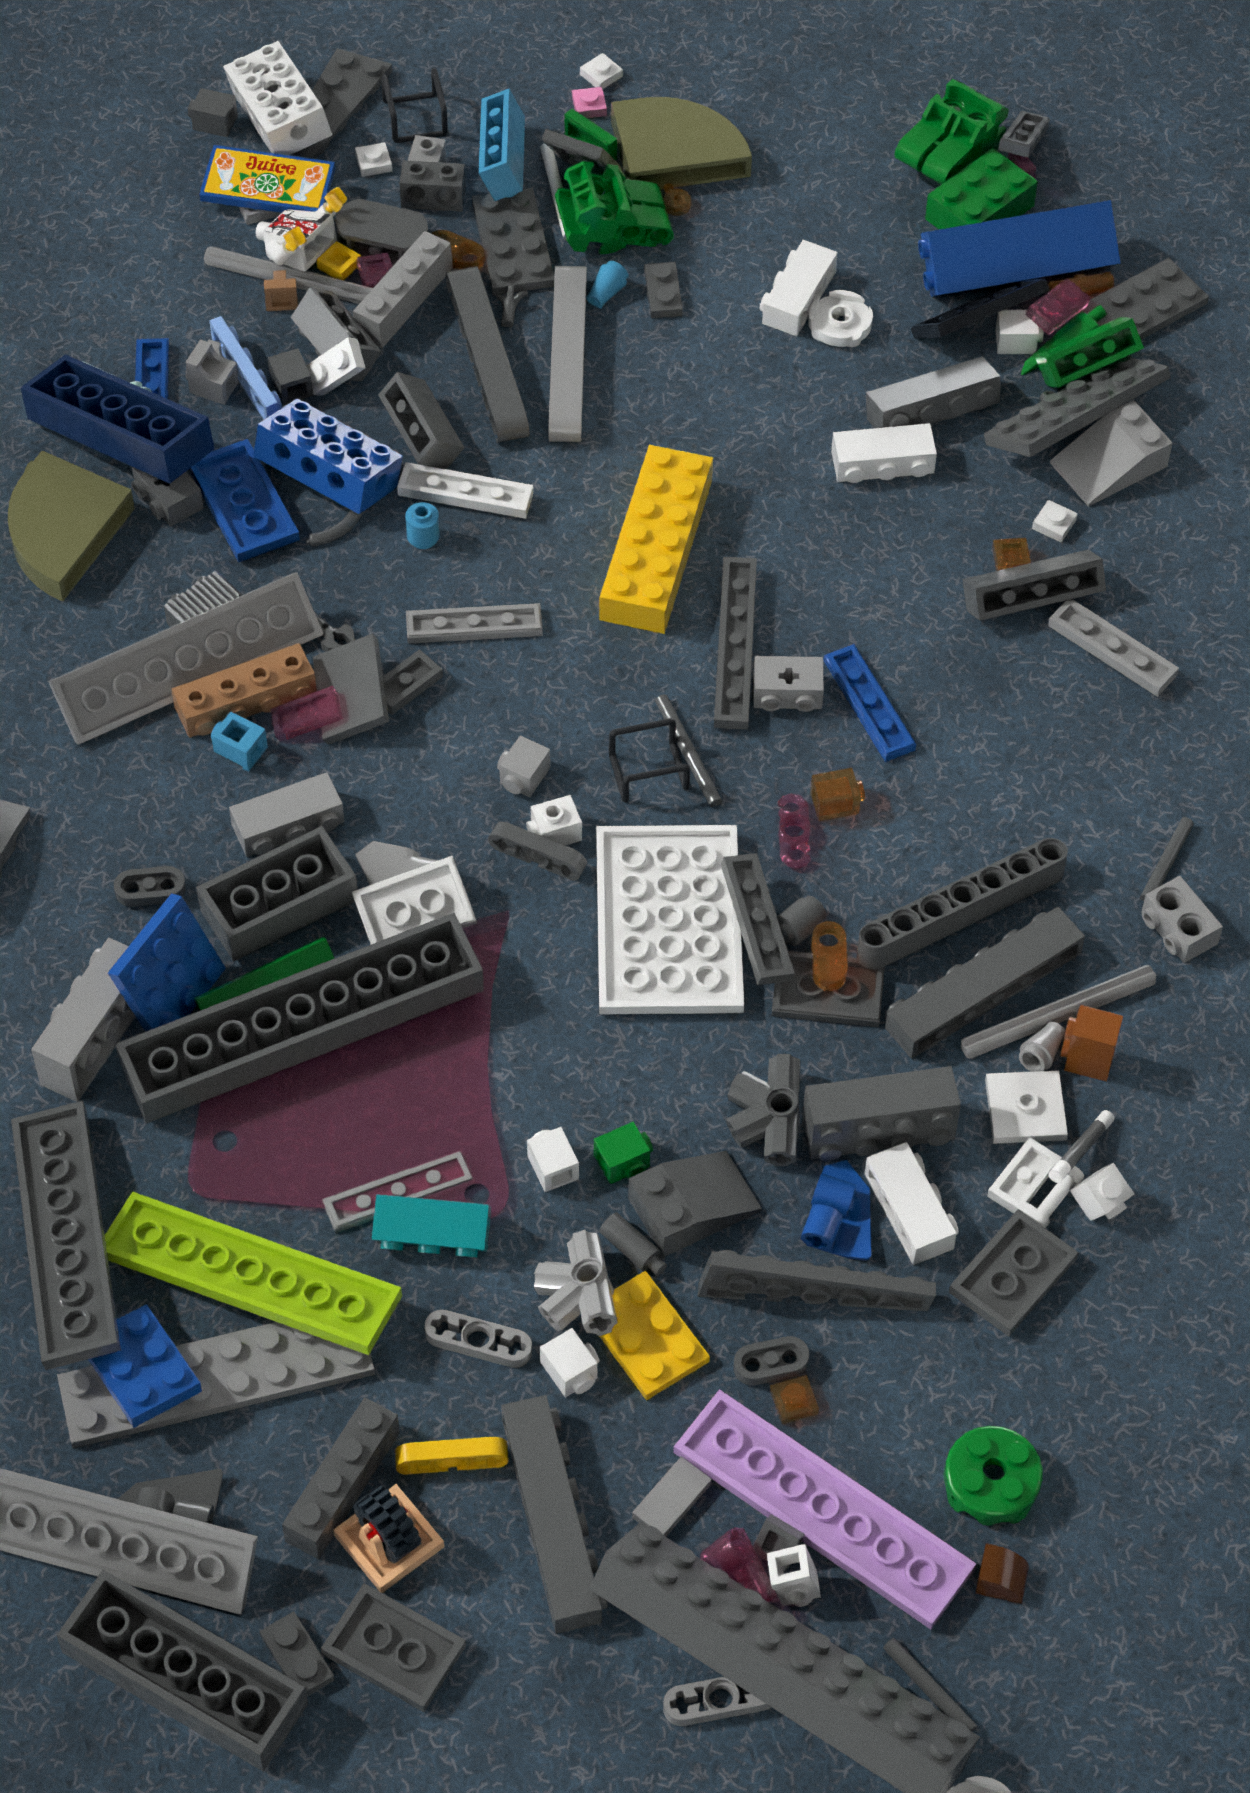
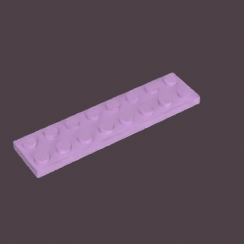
(827, 1506)

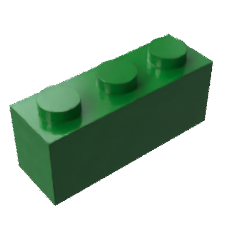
(1089, 352)

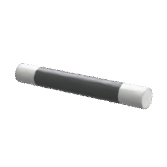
(1081, 1146)

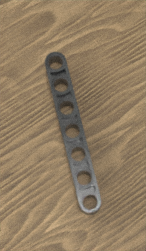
(488, 354)
(961, 903)

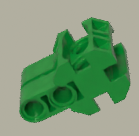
(952, 132)
(626, 213)

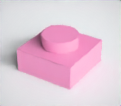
(589, 102)

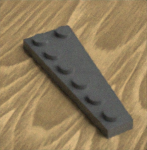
(342, 91)
(733, 1275)

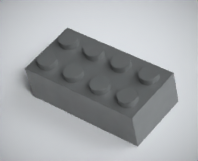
(277, 893)
(880, 1113)

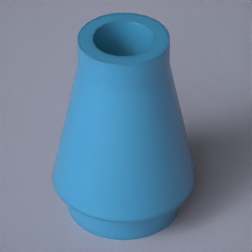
(608, 282)

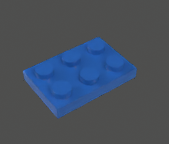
(148, 1370)

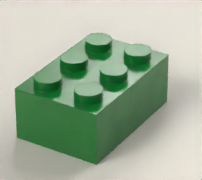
(981, 193)

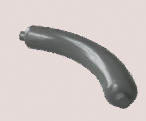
(336, 531)

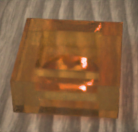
(1010, 553)
(794, 1399)

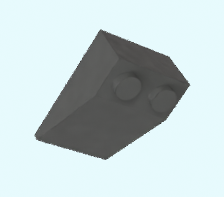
(690, 1199)

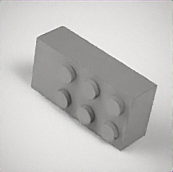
(83, 1027)

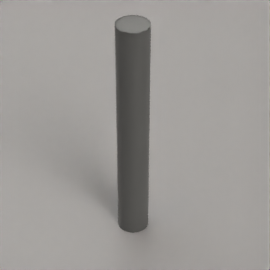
(1168, 856)
(927, 1683)

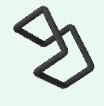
(436, 91)
(623, 783)

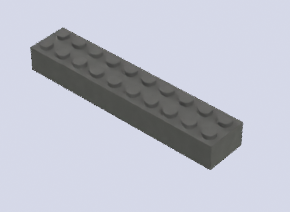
(300, 1017)
(784, 1662)

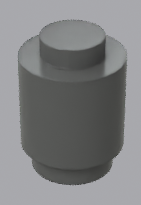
(800, 919)

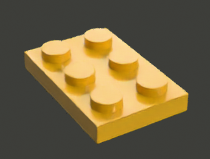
(651, 1338)

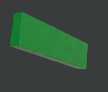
(285, 966)

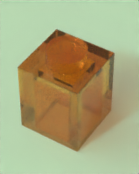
(836, 794)

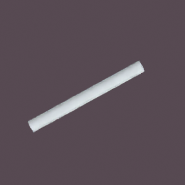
(553, 177)

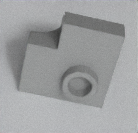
(211, 373)

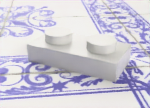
(336, 366)

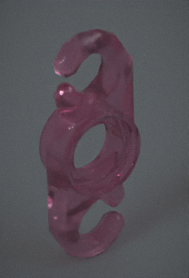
(788, 843)

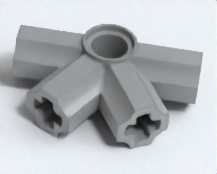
(578, 1287)

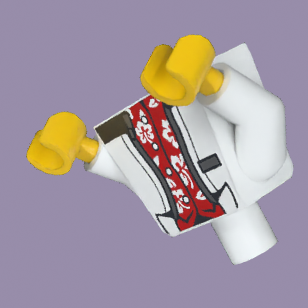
(301, 236)

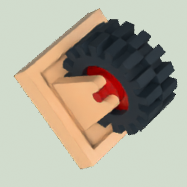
(387, 1536)

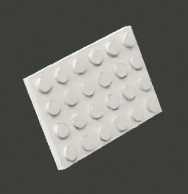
(667, 921)

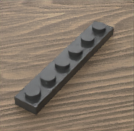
(735, 643)

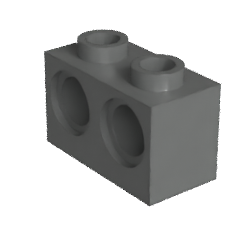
(432, 185)

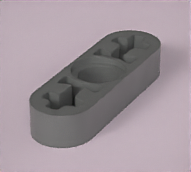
(536, 848)

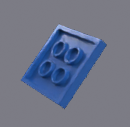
(167, 966)

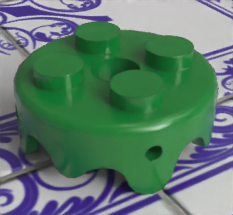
(990, 1499)

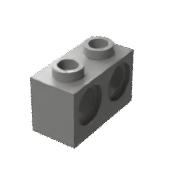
(1187, 916)

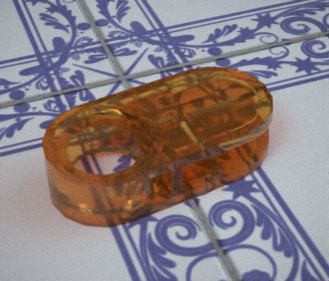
(462, 246)
(831, 962)

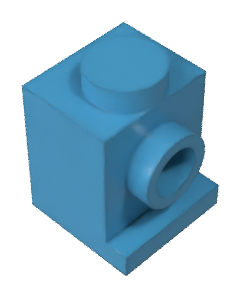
(239, 740)

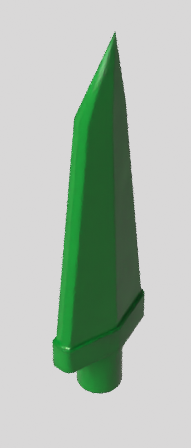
(1077, 326)

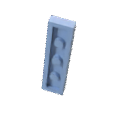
(251, 380)

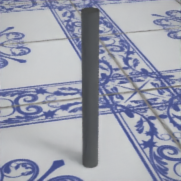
(690, 753)

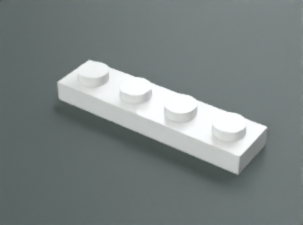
(465, 490)

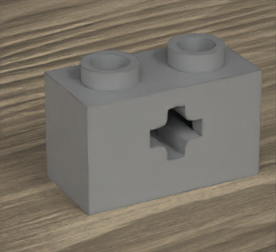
(788, 683)

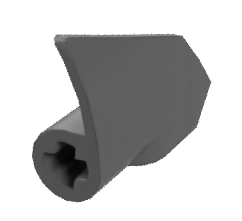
(183, 1495)

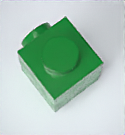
(623, 1152)

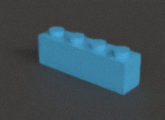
(502, 145)

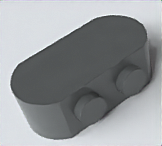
(378, 228)

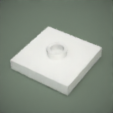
(1026, 1106)

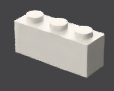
(795, 289)
(883, 453)
(911, 1203)

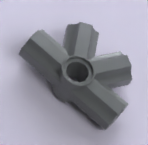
(760, 1105)

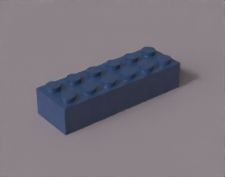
(118, 418)

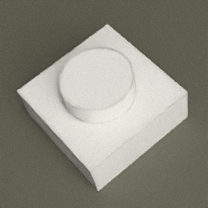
(601, 71)
(373, 159)
(1054, 521)

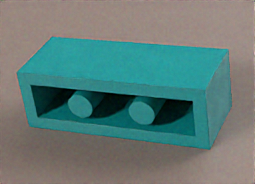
(431, 1225)

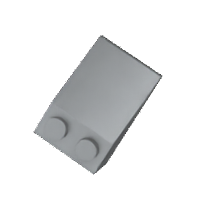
(1113, 454)

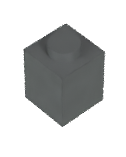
(213, 112)
(290, 376)

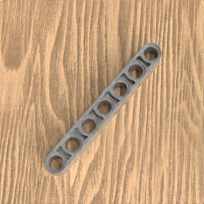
(567, 354)

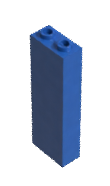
(1019, 248)

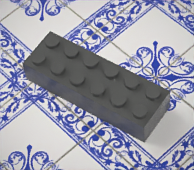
(183, 1670)

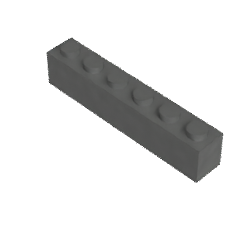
(984, 981)
(552, 1514)

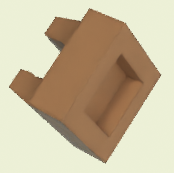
(280, 292)

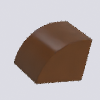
(1002, 1574)

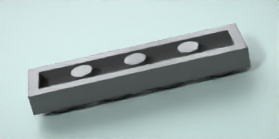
(757, 919)

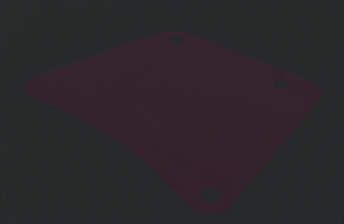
(367, 1112)

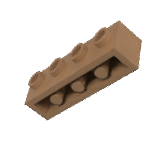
(244, 689)

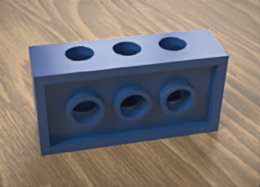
(327, 456)

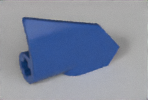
(840, 1214)

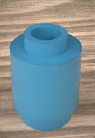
(422, 525)

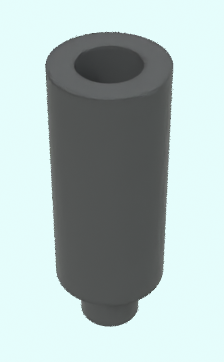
(632, 1244)

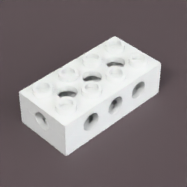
(289, 92)

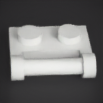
(1025, 1177)

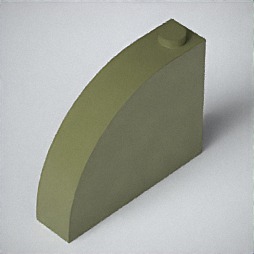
(677, 142)
(63, 521)

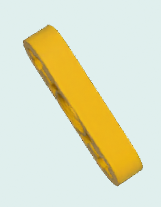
(444, 1454)

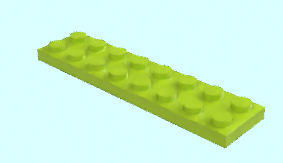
(251, 1273)

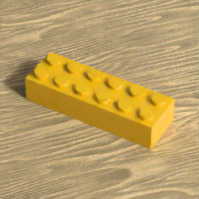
(656, 539)

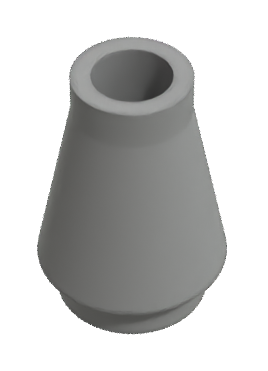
(1041, 1048)

